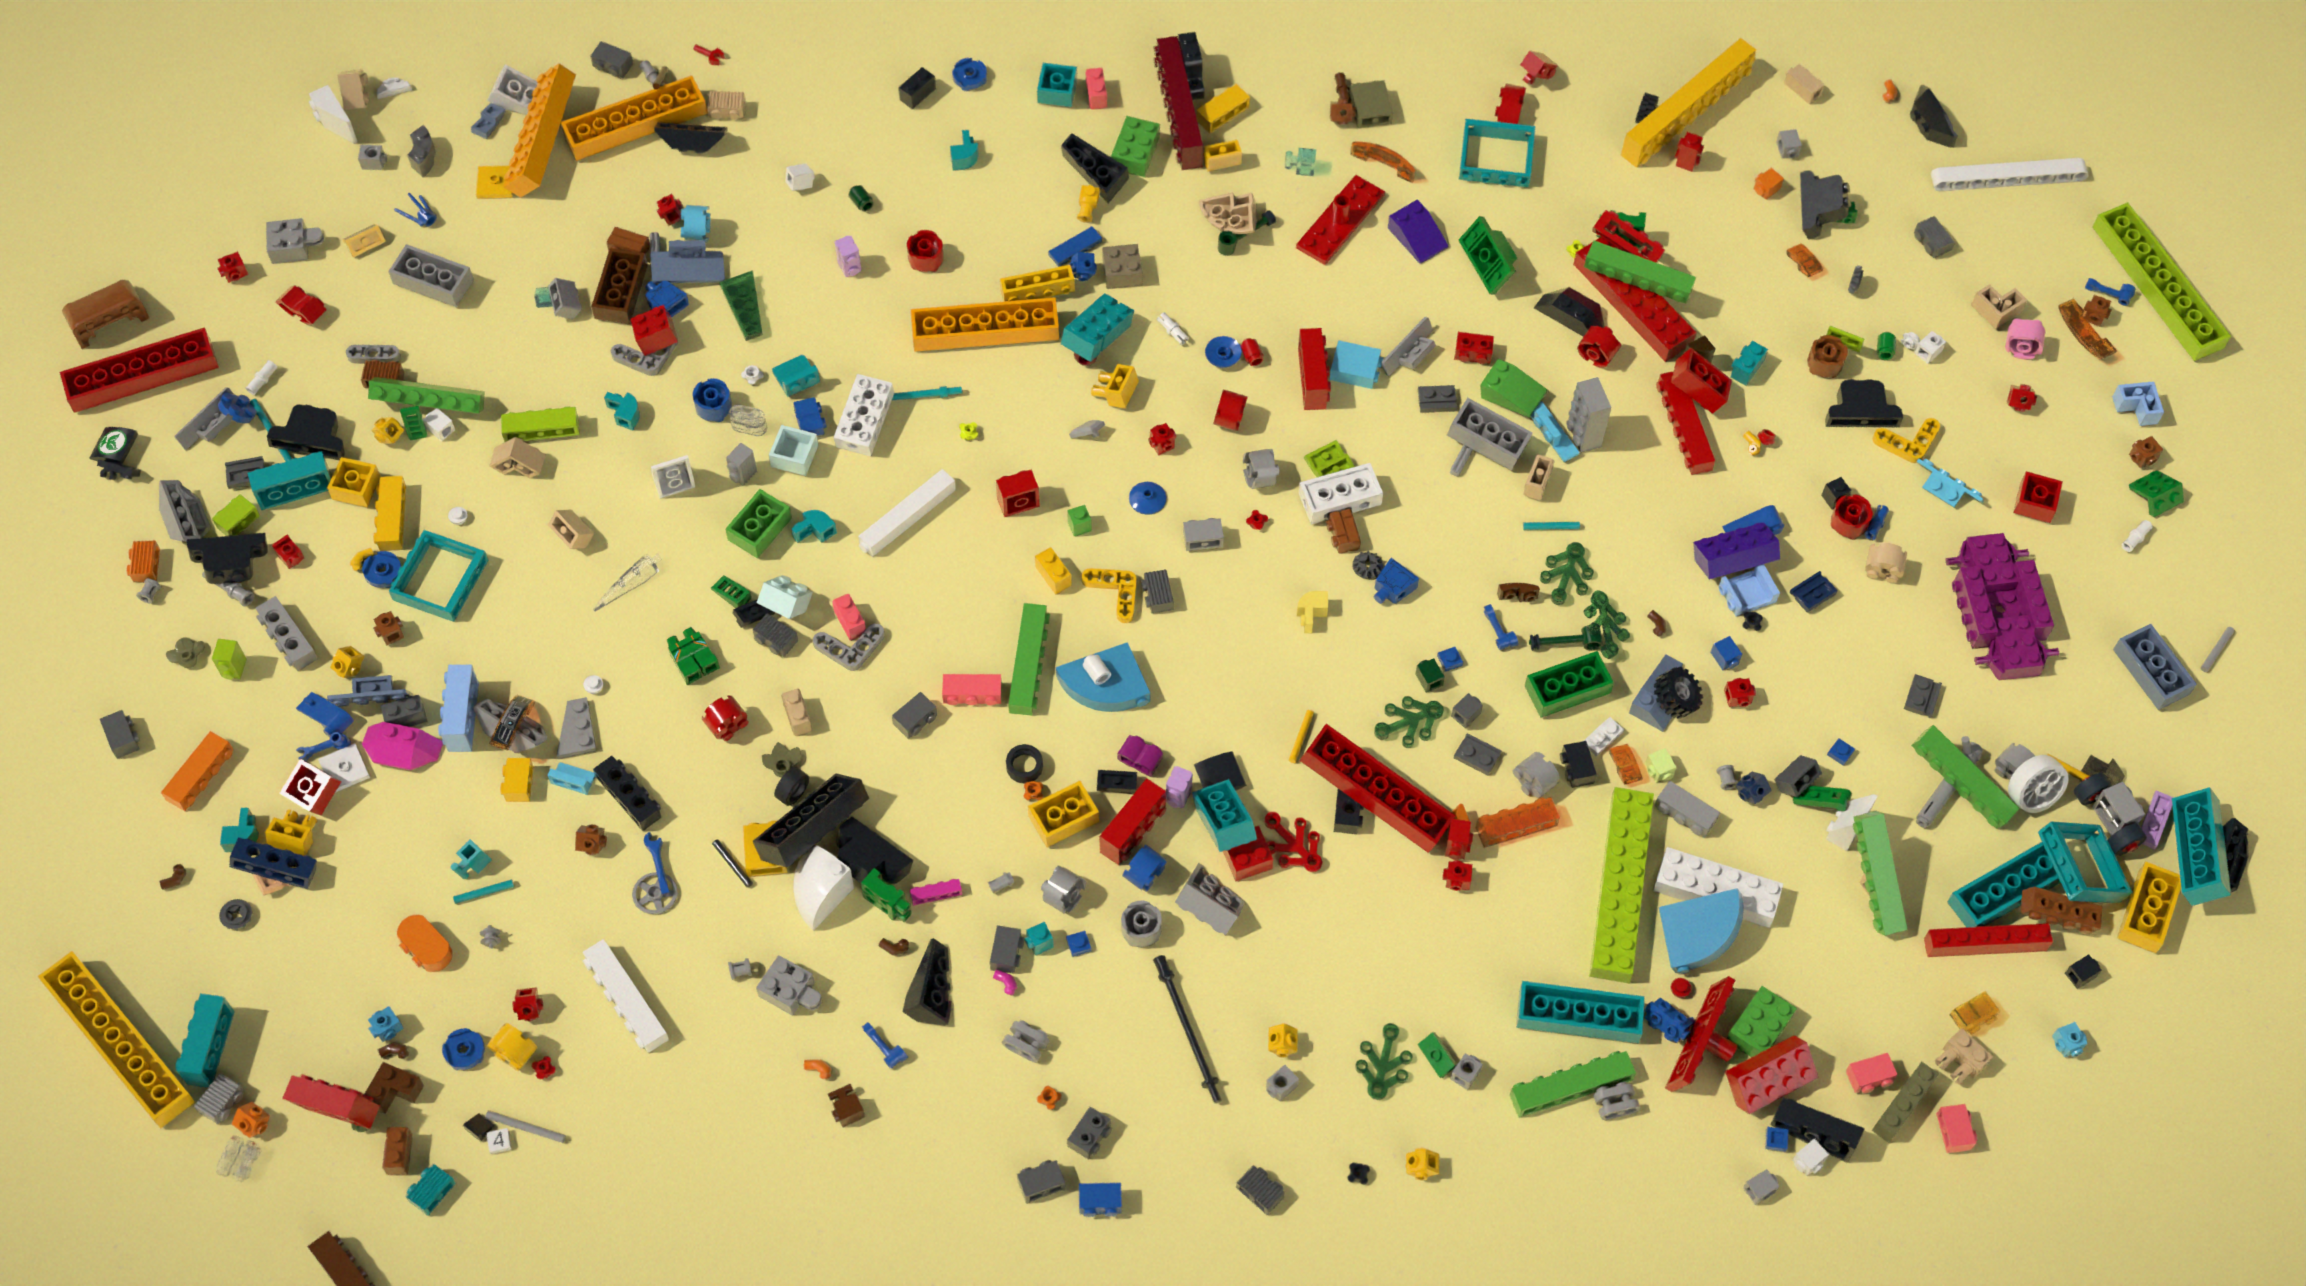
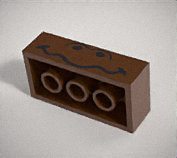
(619, 286)

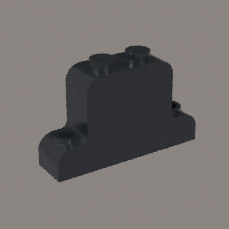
(1193, 63)
(1822, 201)
(1863, 405)
(308, 432)
(228, 557)

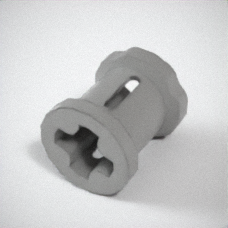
(148, 591)
(1727, 777)
(740, 968)

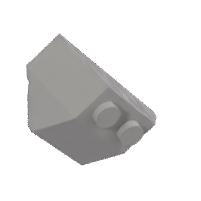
(181, 511)
(527, 736)

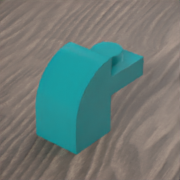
(964, 155)
(626, 409)
(814, 522)
(245, 830)

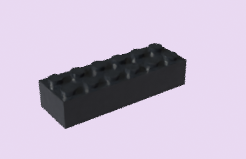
(811, 820)

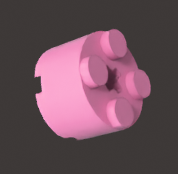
(2025, 338)

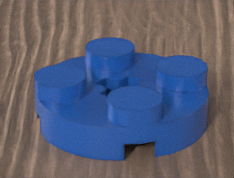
(973, 81)
(237, 407)
(385, 578)
(460, 1060)

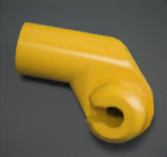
(1754, 443)
(359, 557)

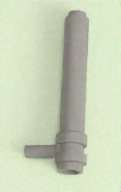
(1944, 790)

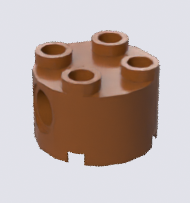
(1827, 356)

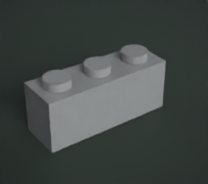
(1686, 809)

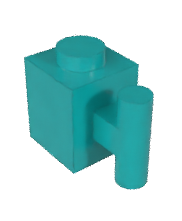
(472, 857)

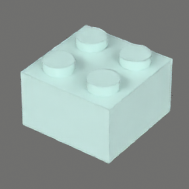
(793, 450)
(785, 596)

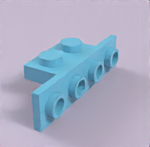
(1554, 433)
(1945, 487)

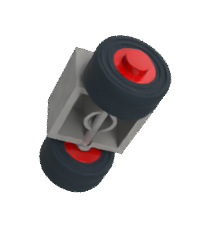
(2116, 811)

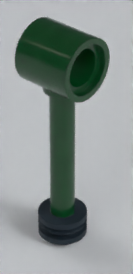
(1228, 240)
(1590, 642)

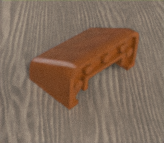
(103, 309)

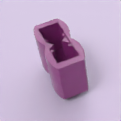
(1140, 755)

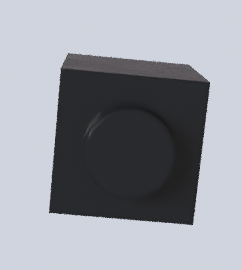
(1834, 491)
(2083, 971)

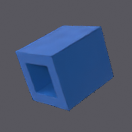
(1726, 653)

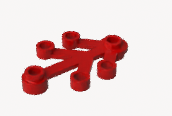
(1294, 845)

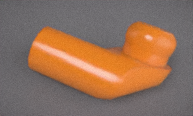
(1891, 91)
(820, 1066)

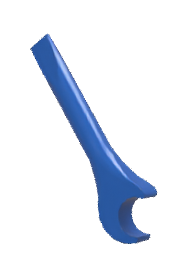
(655, 849)

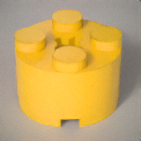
(512, 1046)

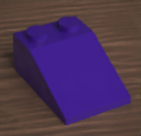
(1417, 231)

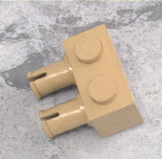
(1966, 1053)

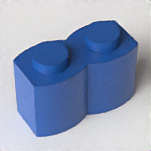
(808, 416)

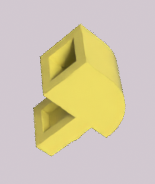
(1312, 605)

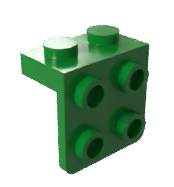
(2160, 490)

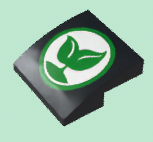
(114, 444)

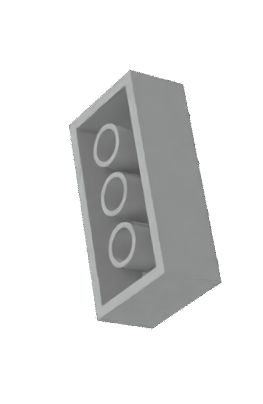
(431, 275)
(1589, 414)
(1489, 434)

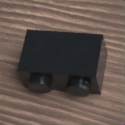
(917, 88)
(1578, 764)

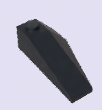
(929, 989)

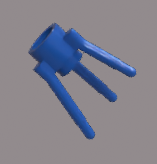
(425, 216)

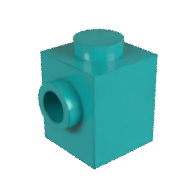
(1039, 938)

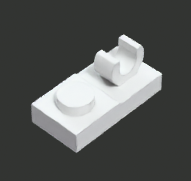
(1603, 736)

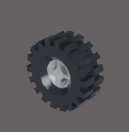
(1678, 692)

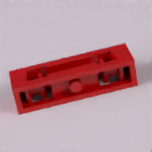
(1626, 228)

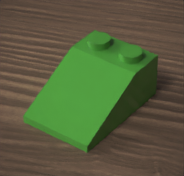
(1512, 388)

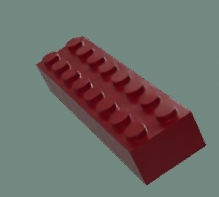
(1178, 103)

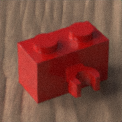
(1538, 66)

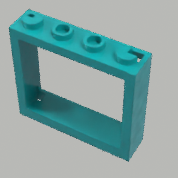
(1500, 131)
(462, 591)
(2053, 839)

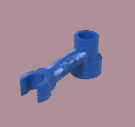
(2125, 294)
(1505, 639)
(336, 740)
(892, 1056)

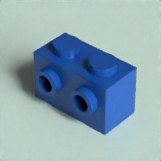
(1100, 1199)

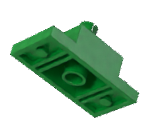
(1489, 254)

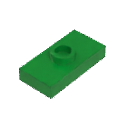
(1437, 1054)

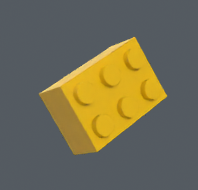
(1063, 814)

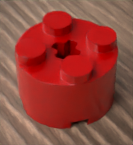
(925, 251)
(1599, 346)
(1230, 410)
(1851, 516)
(725, 718)

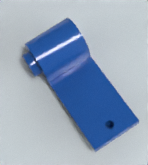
(1768, 515)
(326, 713)

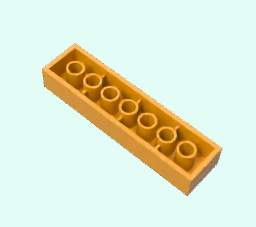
(633, 117)
(539, 130)
(985, 324)

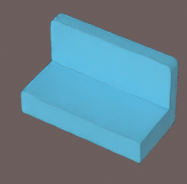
(571, 778)

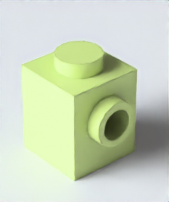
(1660, 766)

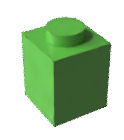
(1079, 520)

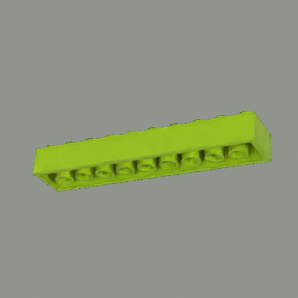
(2161, 281)
(1621, 885)

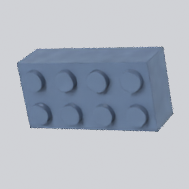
(2154, 666)

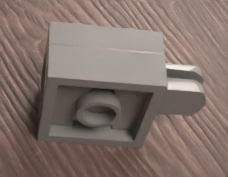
(290, 240)
(788, 987)

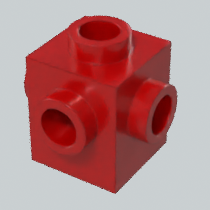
(670, 209)
(232, 267)
(2015, 395)
(1162, 438)
(1739, 692)
(1458, 875)
(527, 1004)

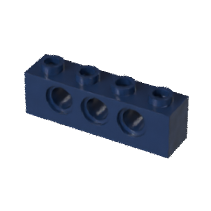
(280, 870)

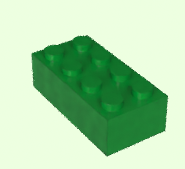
(1569, 684)

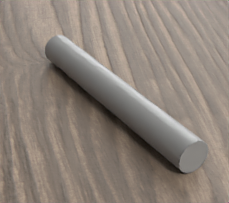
(2217, 649)

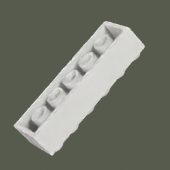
(1693, 877)

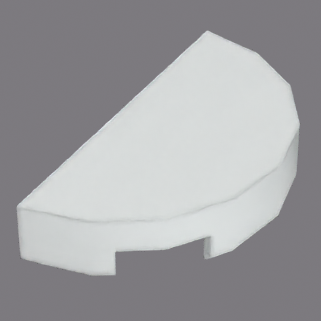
(392, 87)

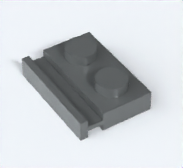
(1437, 398)
(238, 471)
(1922, 696)
(1477, 754)

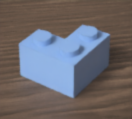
(2139, 398)

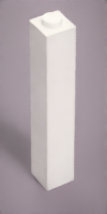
(906, 513)

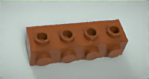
(2058, 909)

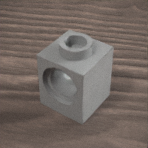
(1789, 143)
(372, 157)
(1285, 1075)
(1466, 1079)
(1761, 1186)

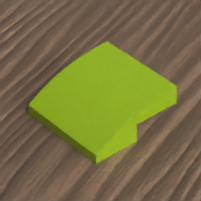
(1850, 340)
(1328, 460)

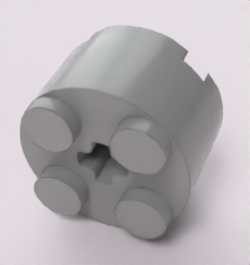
(1260, 468)
(2011, 759)
(1536, 775)
(1063, 889)
(1138, 934)

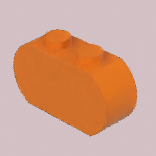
(424, 943)

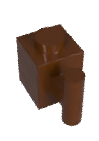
(847, 1108)

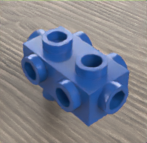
(1668, 1020)

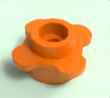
(1033, 785)
(1050, 1103)

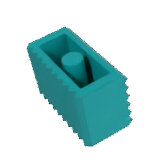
(430, 1189)

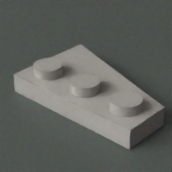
(577, 730)

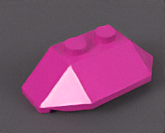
(400, 746)

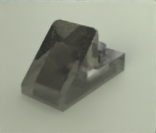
(2111, 770)

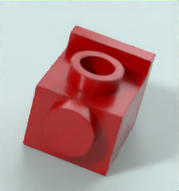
(288, 551)

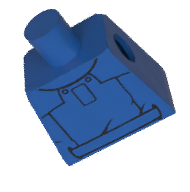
(666, 295)
(1394, 582)

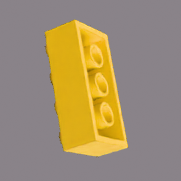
(2150, 907)

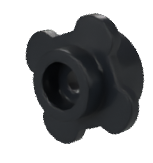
(1752, 616)
(1363, 1169)

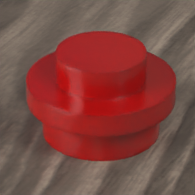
(1766, 437)
(1680, 987)

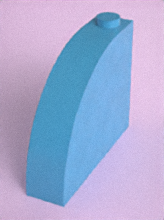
(1119, 693)
(1701, 928)

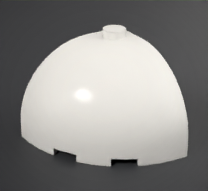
(820, 885)

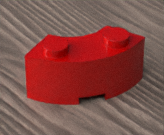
(1511, 103)
(297, 302)

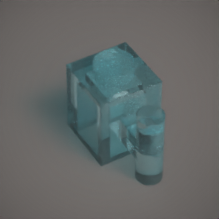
(1304, 161)

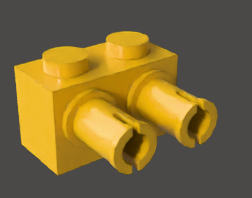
(1119, 387)
(289, 835)

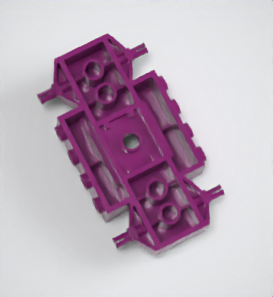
(1994, 578)

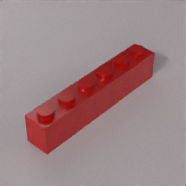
(1686, 426)
(1988, 940)

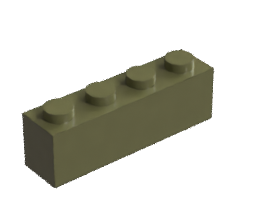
(1905, 1102)

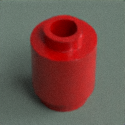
(1252, 351)

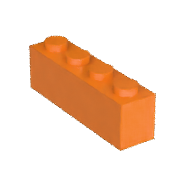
(197, 771)

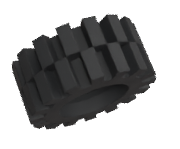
(1647, 106)

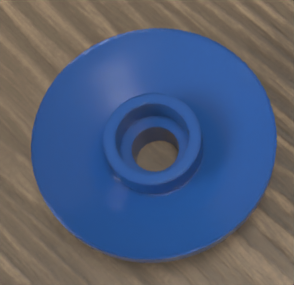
(1223, 345)
(1147, 504)

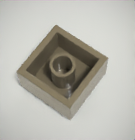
(1122, 266)

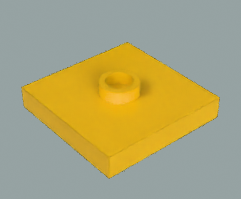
(491, 182)

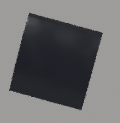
(1220, 768)

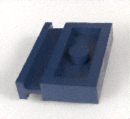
(1813, 591)

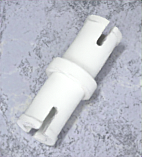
(1172, 328)
(261, 377)
(2137, 535)

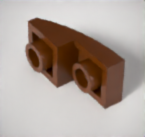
(1523, 591)

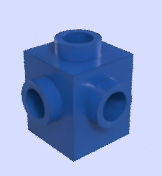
(1083, 265)

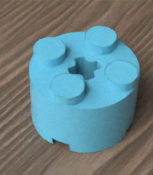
(696, 223)

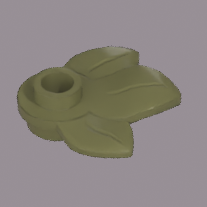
(185, 652)
(781, 758)

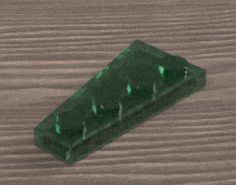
(743, 302)

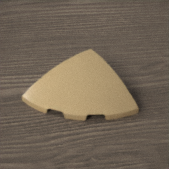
(1231, 212)

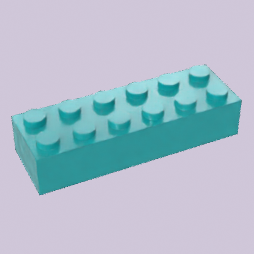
(2201, 846)
(2002, 887)
(1580, 1012)

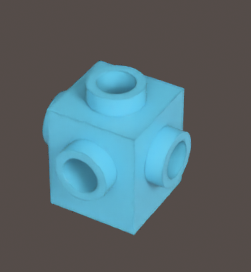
(2070, 1040)

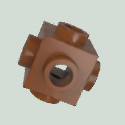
(1336, 107)
(2097, 310)
(2145, 452)
(388, 627)
(590, 839)

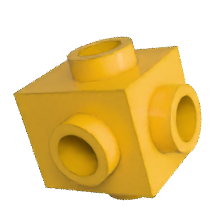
(392, 432)
(347, 662)
(1283, 1040)
(1422, 1163)

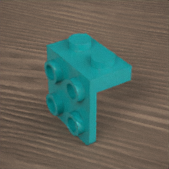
(796, 375)

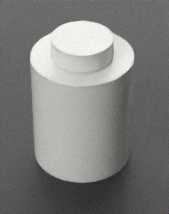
(1096, 669)

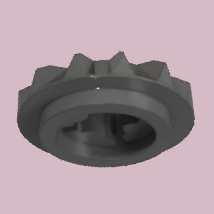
(1856, 279)
(1360, 567)
(233, 907)

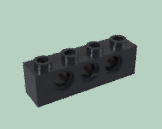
(642, 816)
(1344, 821)

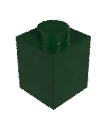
(1429, 675)

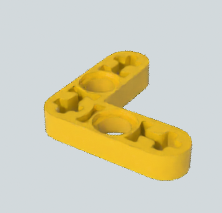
(1914, 446)
(1122, 587)

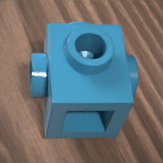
(384, 1024)

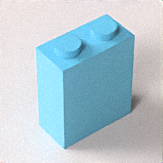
(1356, 364)

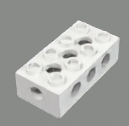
(864, 415)
(1342, 490)

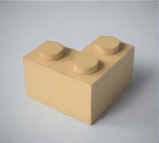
(352, 89)
(1998, 308)
(517, 456)

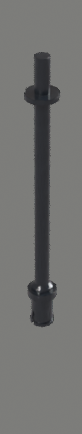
(1166, 976)

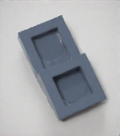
(489, 120)

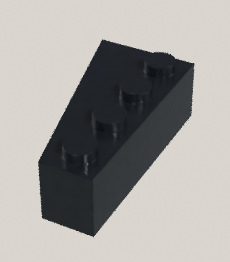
(1095, 166)

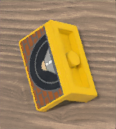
(364, 240)

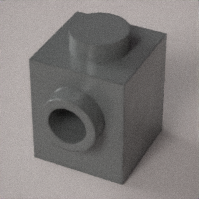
(1467, 710)

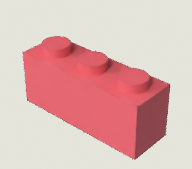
(972, 689)

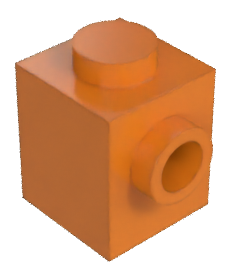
(1768, 183)

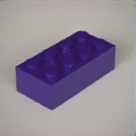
(1736, 550)

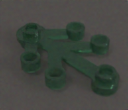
(1567, 571)
(1600, 601)
(1411, 719)
(1382, 1064)

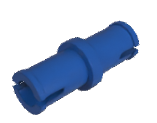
(1876, 522)

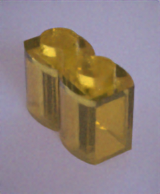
(1975, 1013)

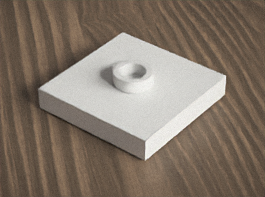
(345, 766)

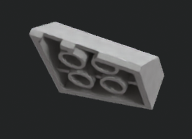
(1210, 901)

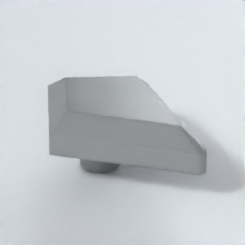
(1088, 428)

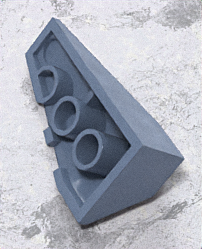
(1645, 704)

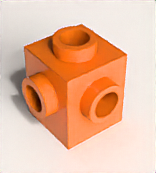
(251, 1119)

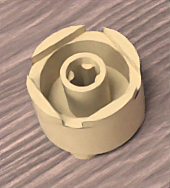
(1886, 562)

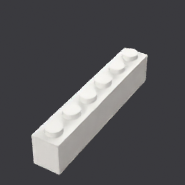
(625, 996)

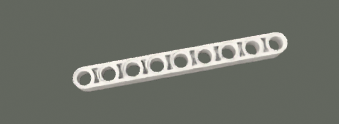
(2009, 174)

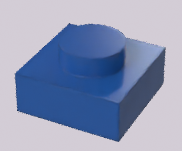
(1450, 659)
(1841, 751)
(1078, 943)
(1776, 1139)

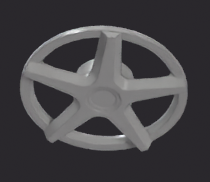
(654, 894)

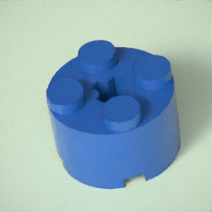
(712, 400)
(1144, 868)

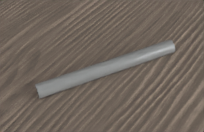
(525, 1126)

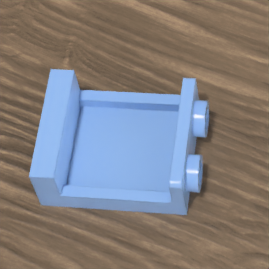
(1749, 590)

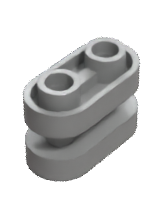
(1023, 1031)
(1622, 1091)

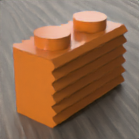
(144, 561)

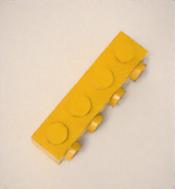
(1038, 284)

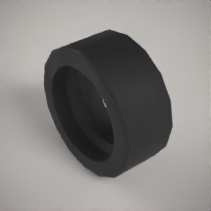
(1017, 751)
(791, 786)

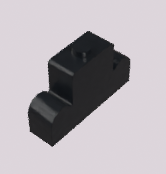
(865, 850)

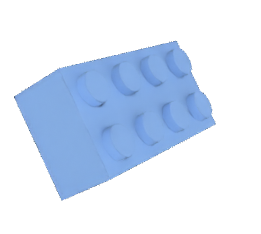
(458, 710)

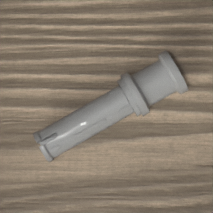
(237, 592)

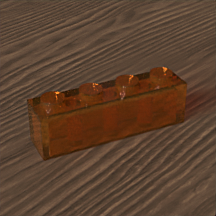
(1517, 822)

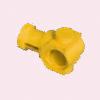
(1088, 201)

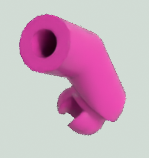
(1008, 981)

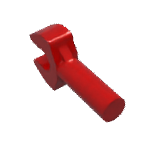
(711, 54)

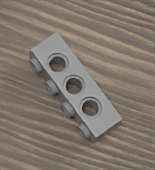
(273, 610)

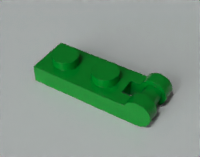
(1824, 797)

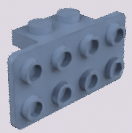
(687, 263)
(370, 689)

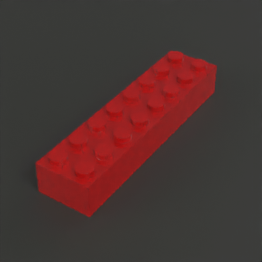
(1643, 309)
(138, 370)
(1377, 788)

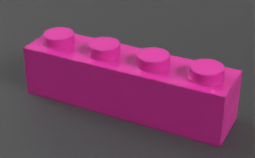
(936, 891)

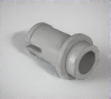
(1001, 882)

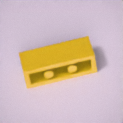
(1222, 108)

